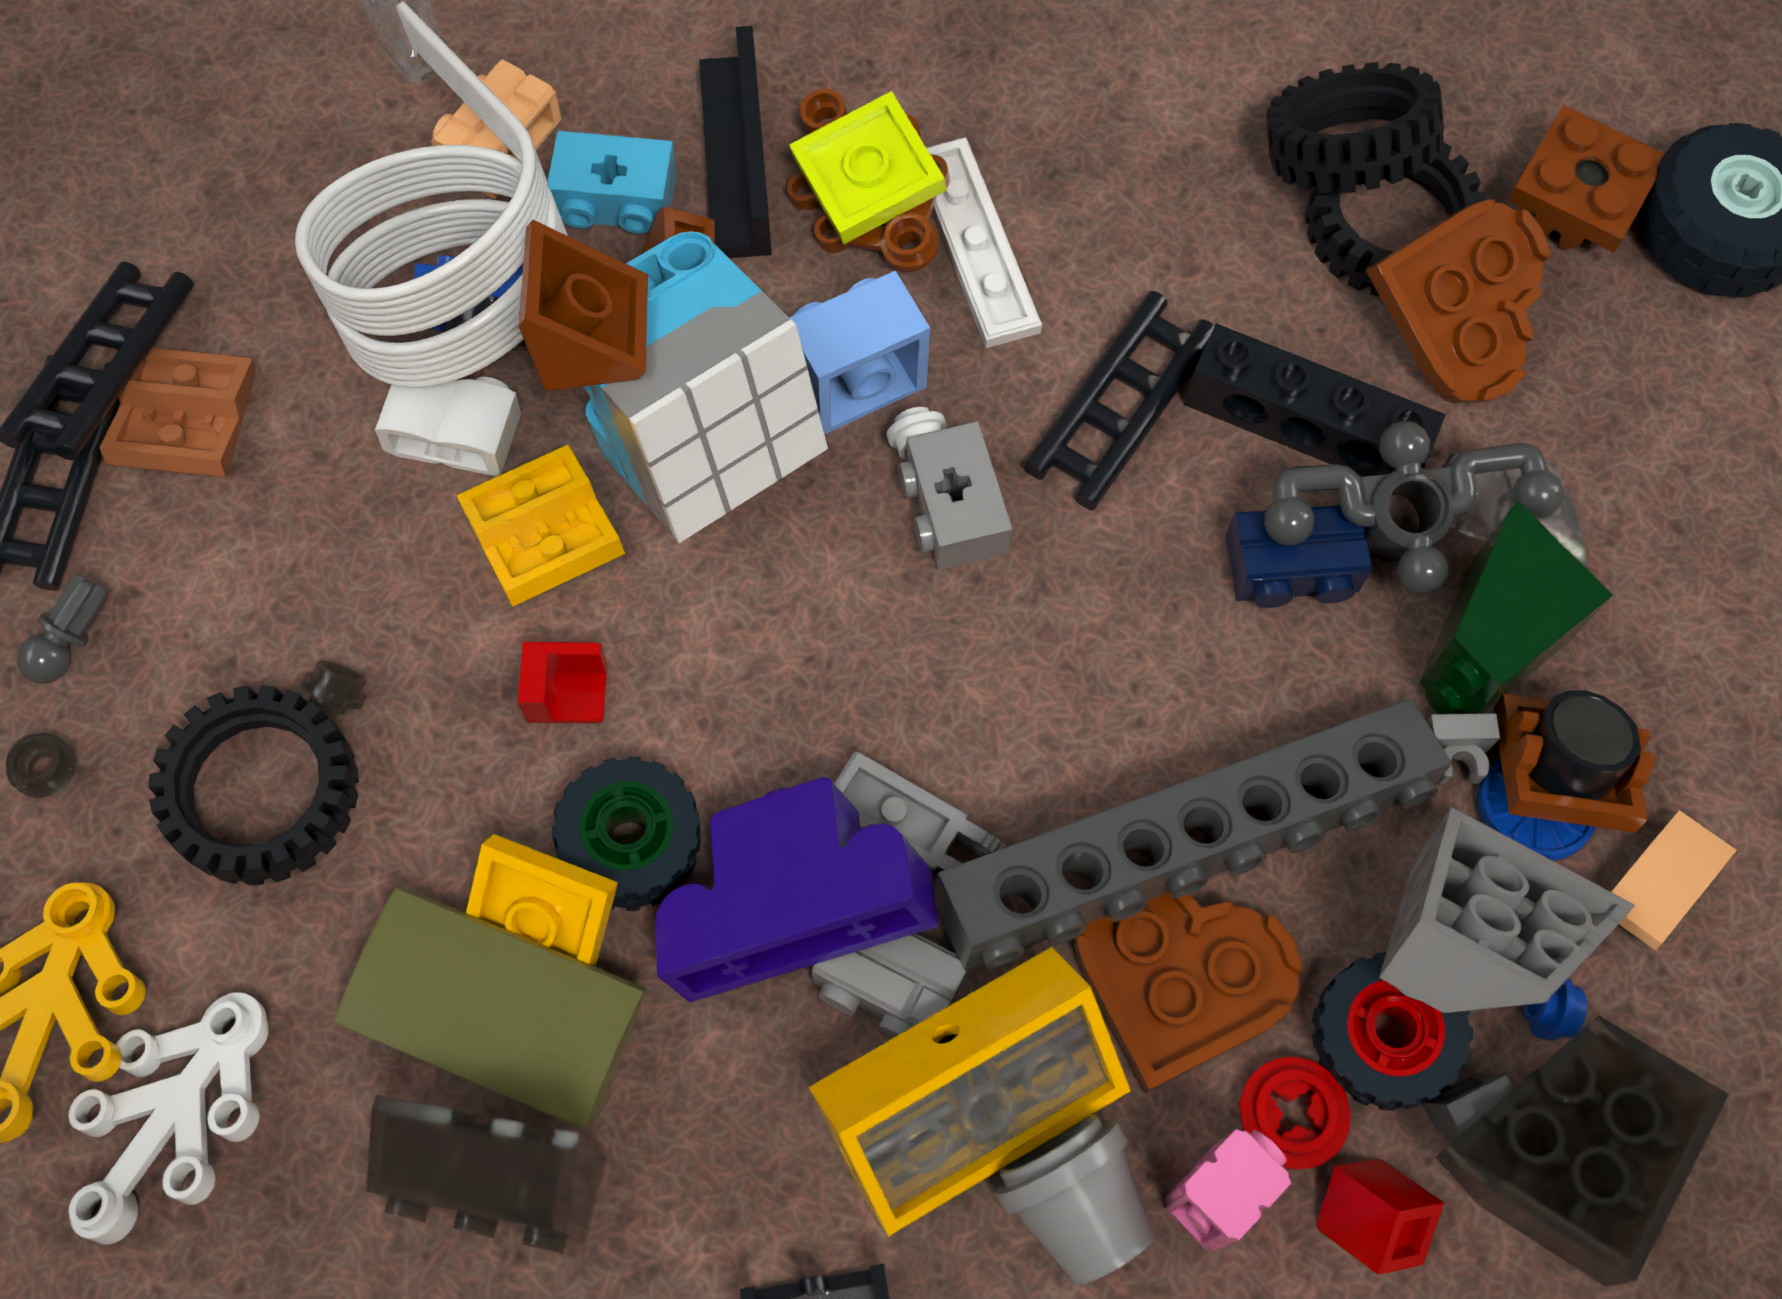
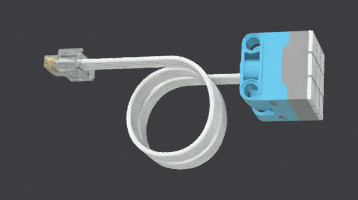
(725, 367)

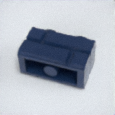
(1327, 564)

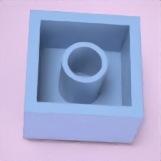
(863, 349)

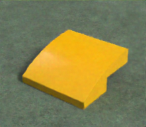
(540, 525)

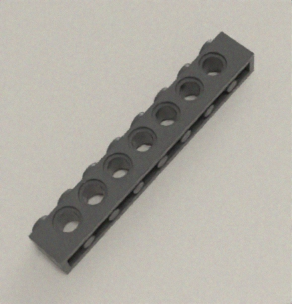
(1389, 741)

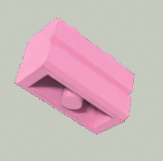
(1229, 1188)

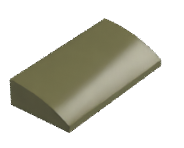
(491, 1007)

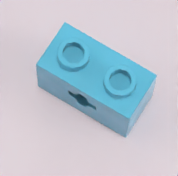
(611, 179)

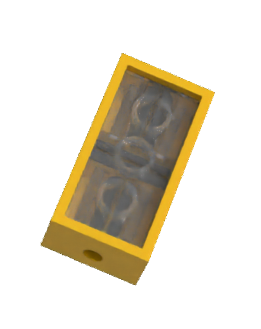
(971, 1089)

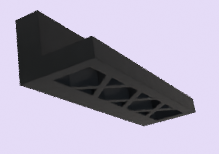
(735, 151)

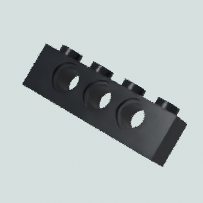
(1300, 402)

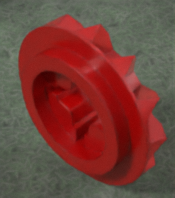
(1325, 1110)

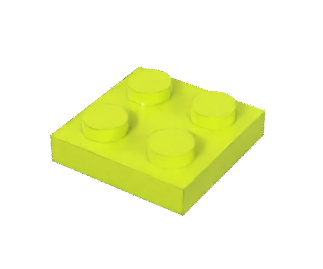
(868, 167)

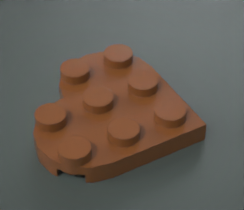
(1465, 298)
(1188, 981)

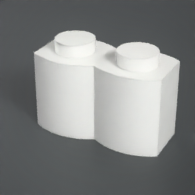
(451, 423)

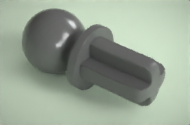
(47, 655)

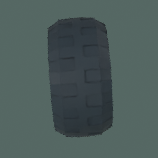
(1718, 210)

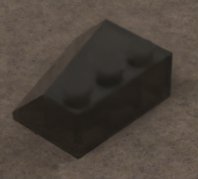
(1590, 1150)
(483, 1174)

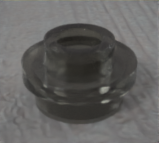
(335, 687)
(28, 752)

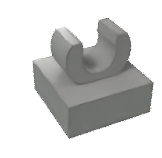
(1466, 739)

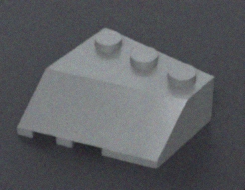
(1492, 921)

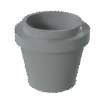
(1080, 1199)

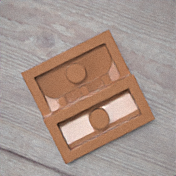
(181, 413)

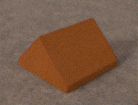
(581, 312)

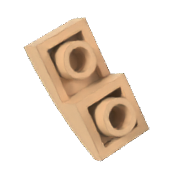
(1671, 878)

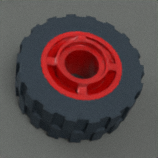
(1365, 1065)

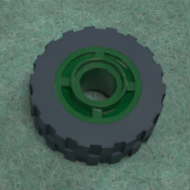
(630, 794)

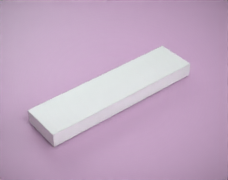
(982, 251)

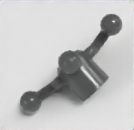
(1434, 493)

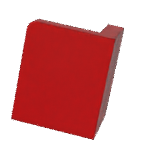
(562, 682)
(1379, 1215)

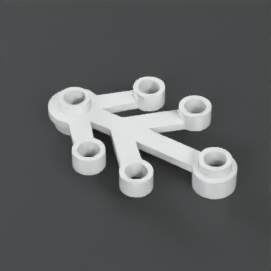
(174, 1106)

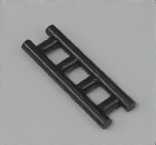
(105, 385)
(1126, 432)
(67, 503)

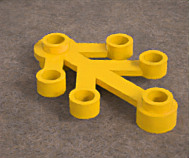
(54, 995)

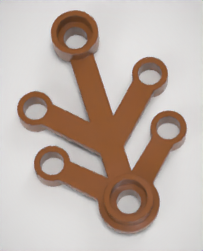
(890, 237)

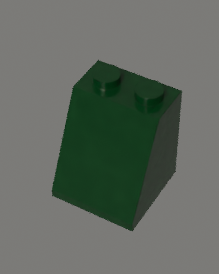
(1510, 616)

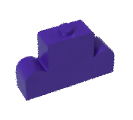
(790, 892)

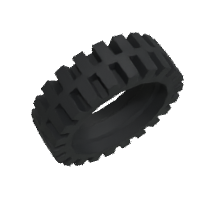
(1360, 157)
(1353, 254)
(200, 738)

